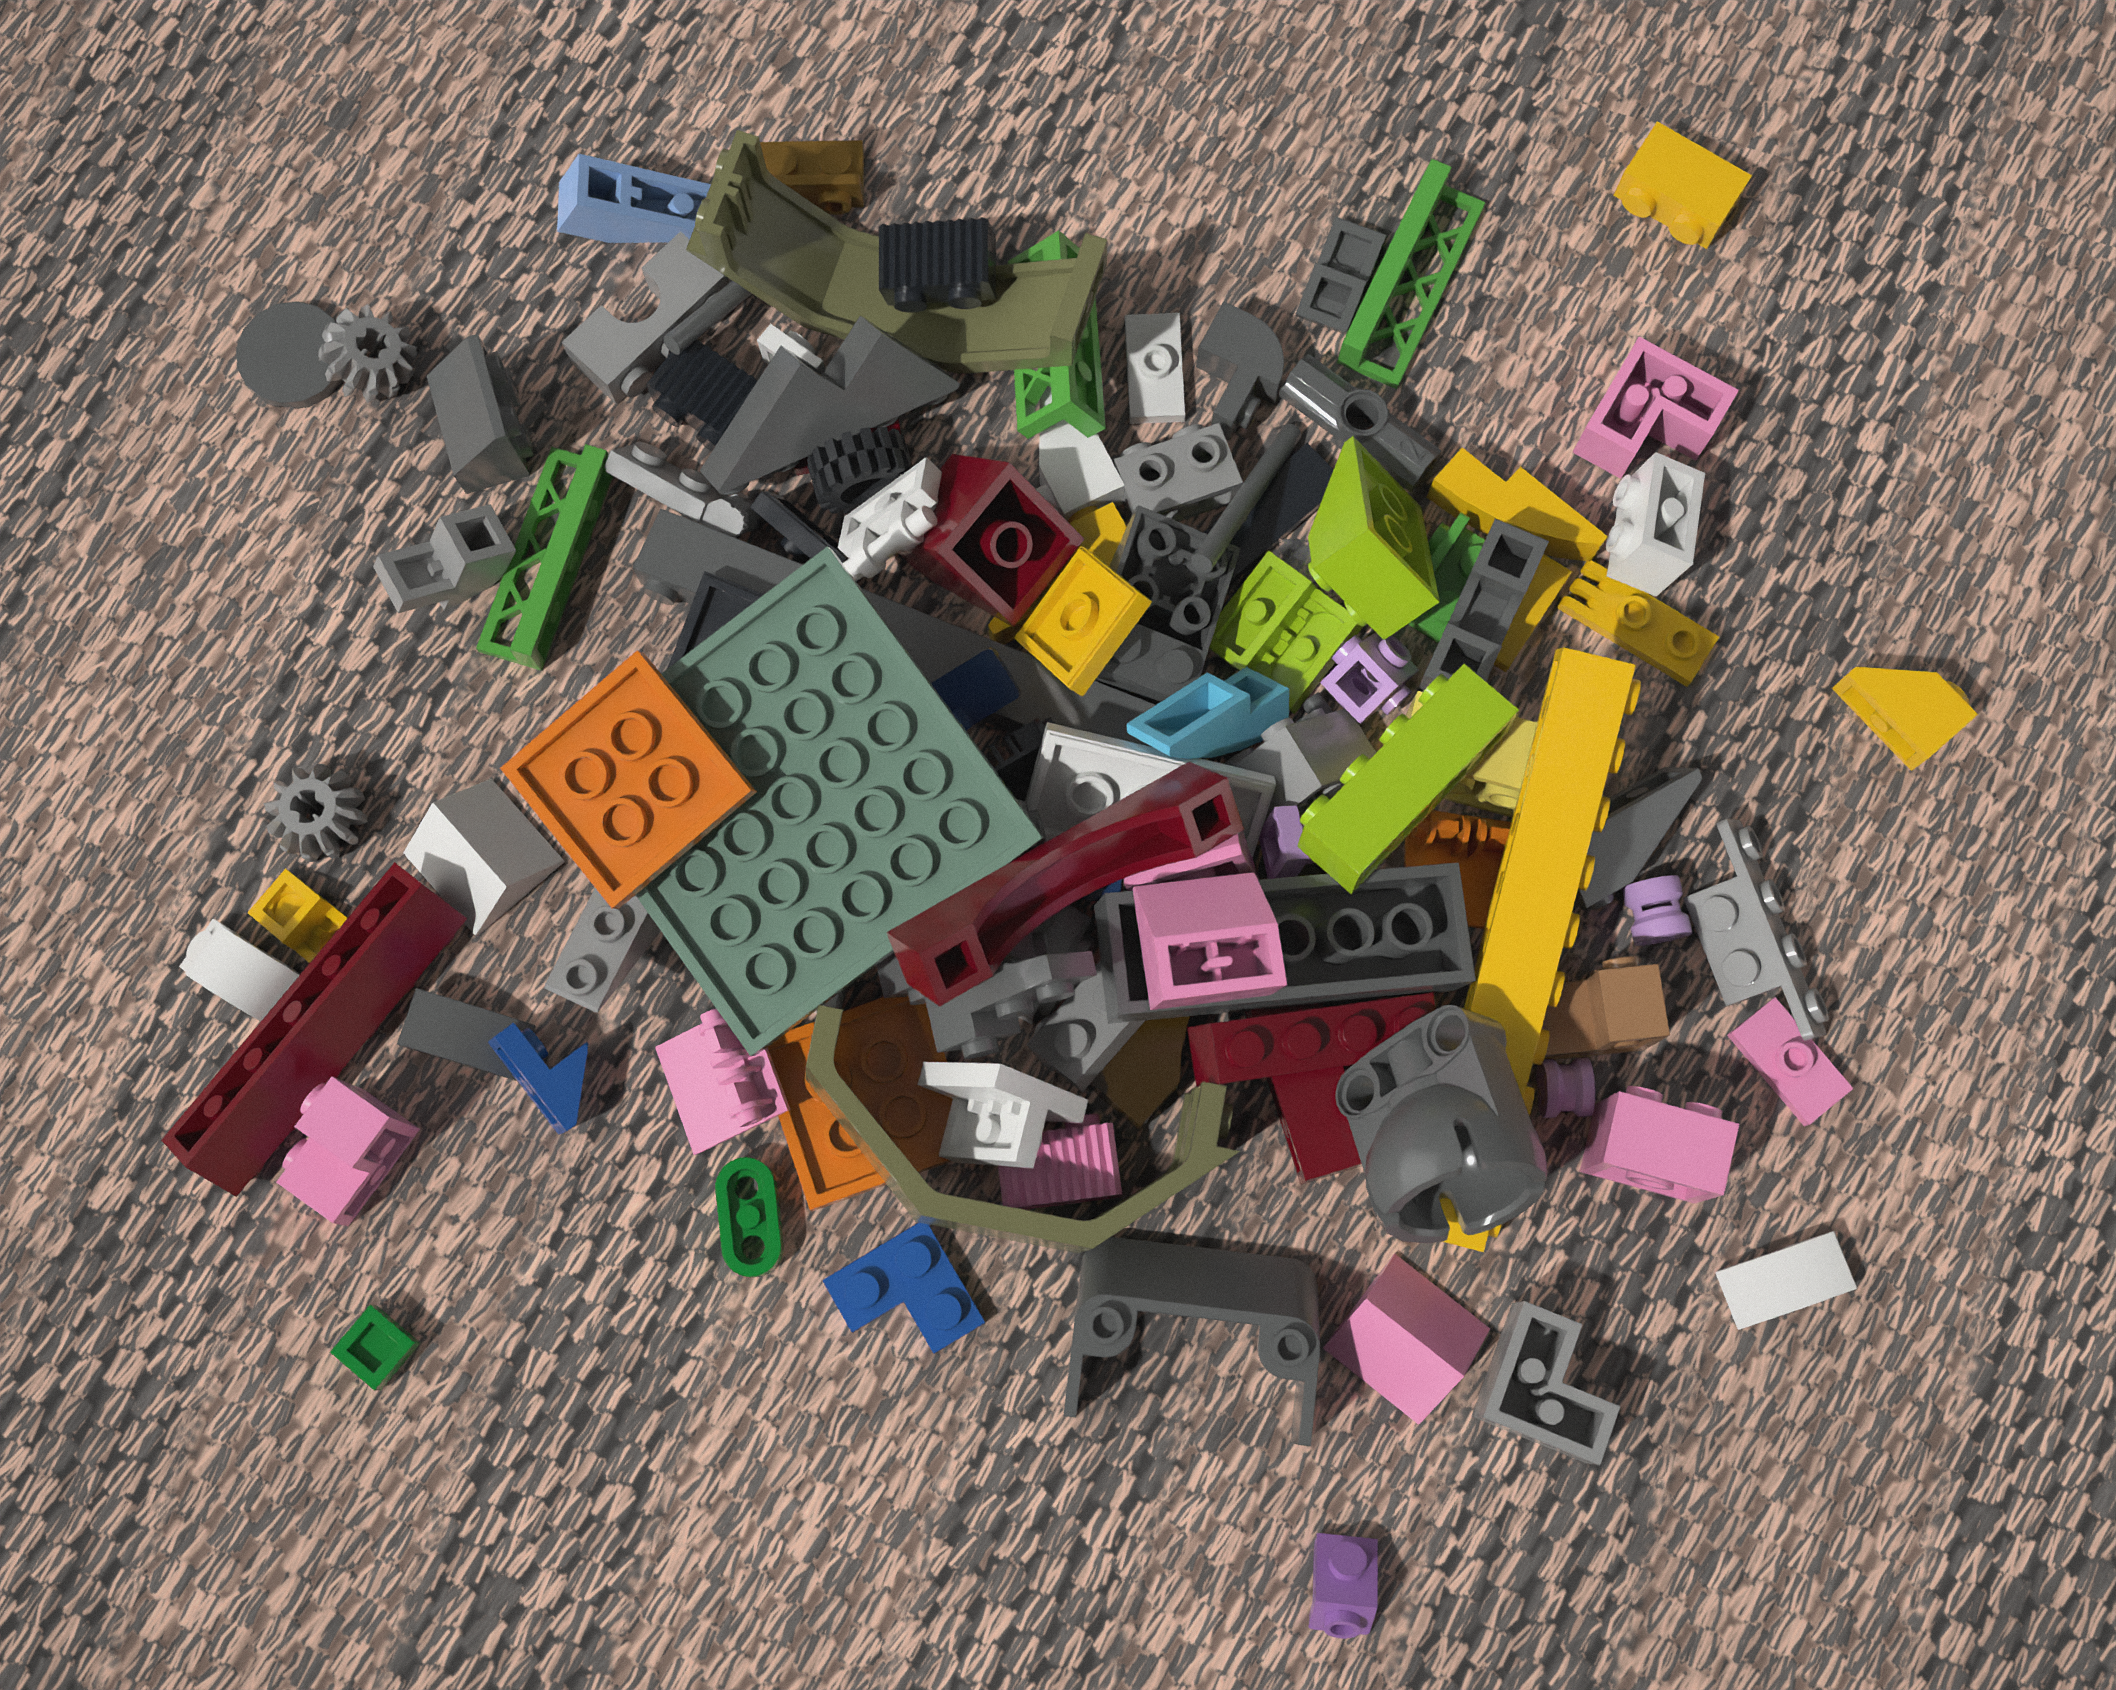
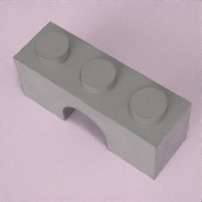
(625, 354)

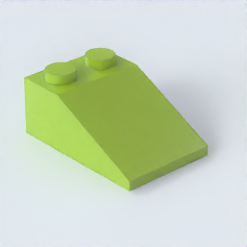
(1372, 545)

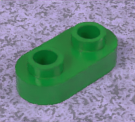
(749, 1218)

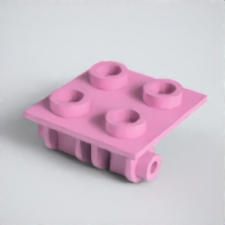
(718, 1083)

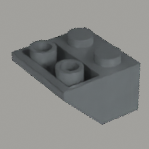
(479, 417)

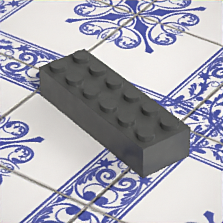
(1386, 939)

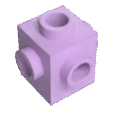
(1370, 675)

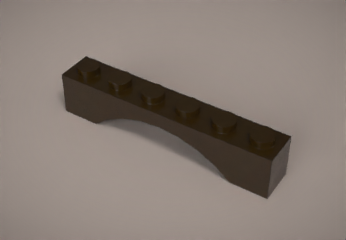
(1150, 1062)

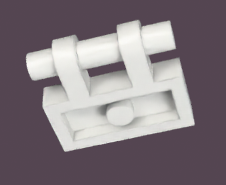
(890, 520)

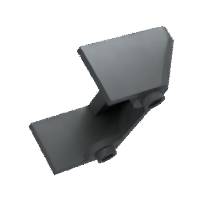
(1204, 1284)

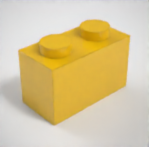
(1681, 186)

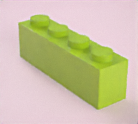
(1406, 777)

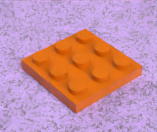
(628, 780)
(881, 1062)

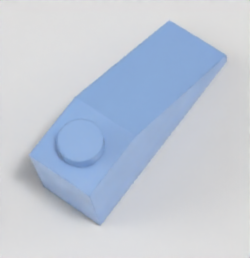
(626, 202)

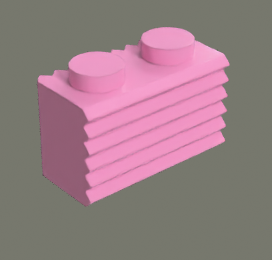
(1069, 1168)

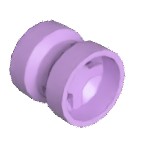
(1659, 921)

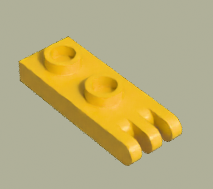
(1639, 624)

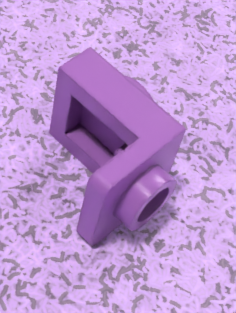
(1344, 1585)

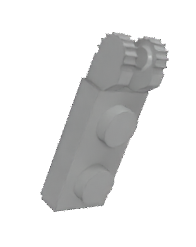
(682, 490)

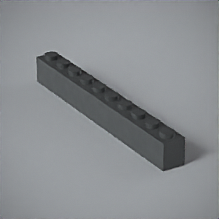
(681, 551)

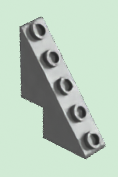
(802, 407)

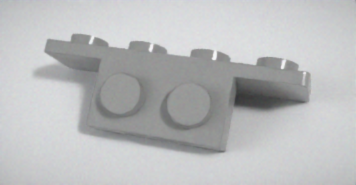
(1746, 936)

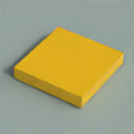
(1082, 620)

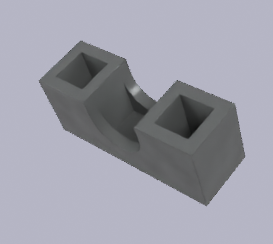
(1487, 602)

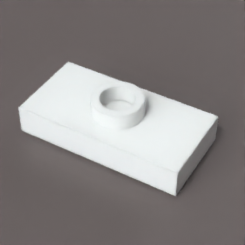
(1154, 368)

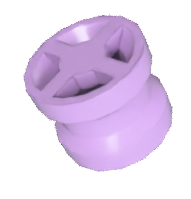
(1565, 1088)

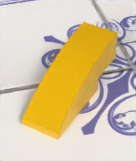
(1522, 502)

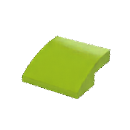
(1282, 628)

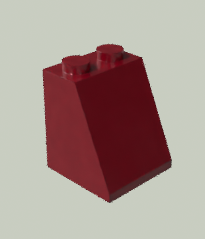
(993, 538)

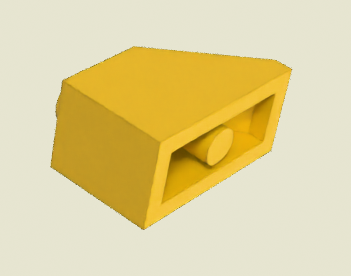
(1907, 709)

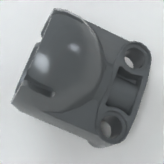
(1440, 1121)

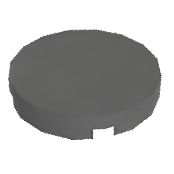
(281, 355)

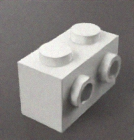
(1655, 524)

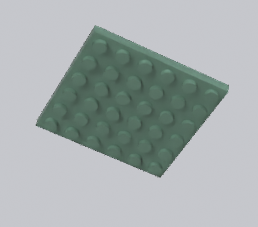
(858, 810)

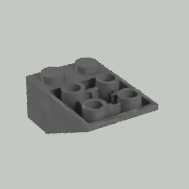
(1176, 630)

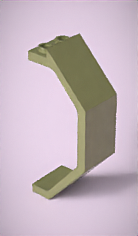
(830, 276)
(1196, 1153)

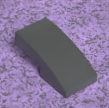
(1340, 275)
(456, 1032)

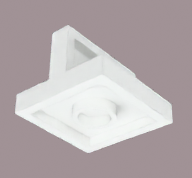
(997, 1112)

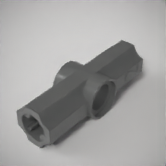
(1332, 400)

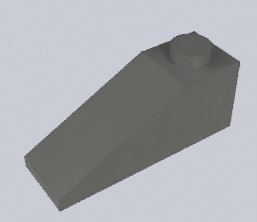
(1633, 830)

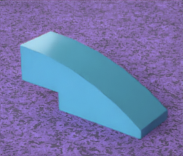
(1213, 715)

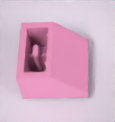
(1208, 941)

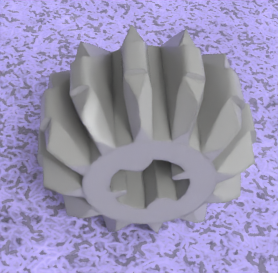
(364, 372)
(304, 793)

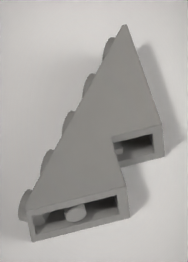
(601, 951)

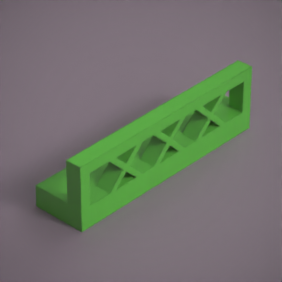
(1391, 271)
(1074, 388)
(558, 561)

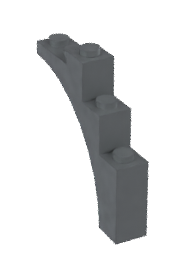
(992, 1008)

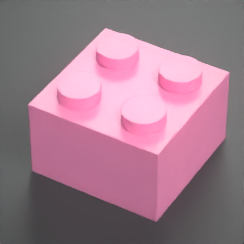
(1660, 1145)

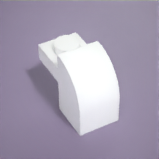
(237, 970)

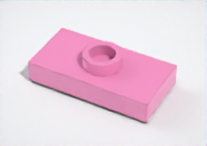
(1788, 1063)

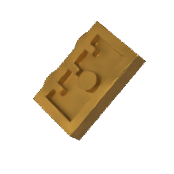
(820, 171)

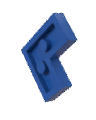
(910, 1272)

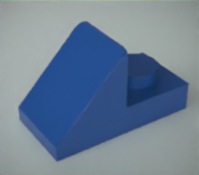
(552, 1090)

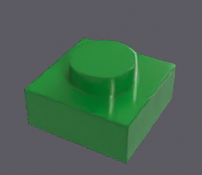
(375, 1347)

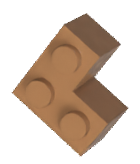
(1609, 1012)

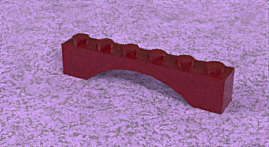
(977, 927)

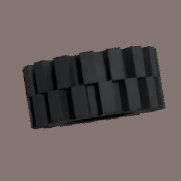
(857, 467)

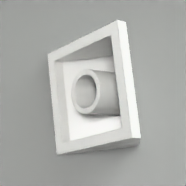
(480, 853)

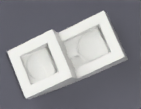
(1786, 1280)

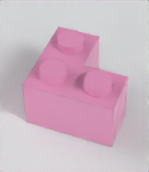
(1655, 398)
(347, 1152)

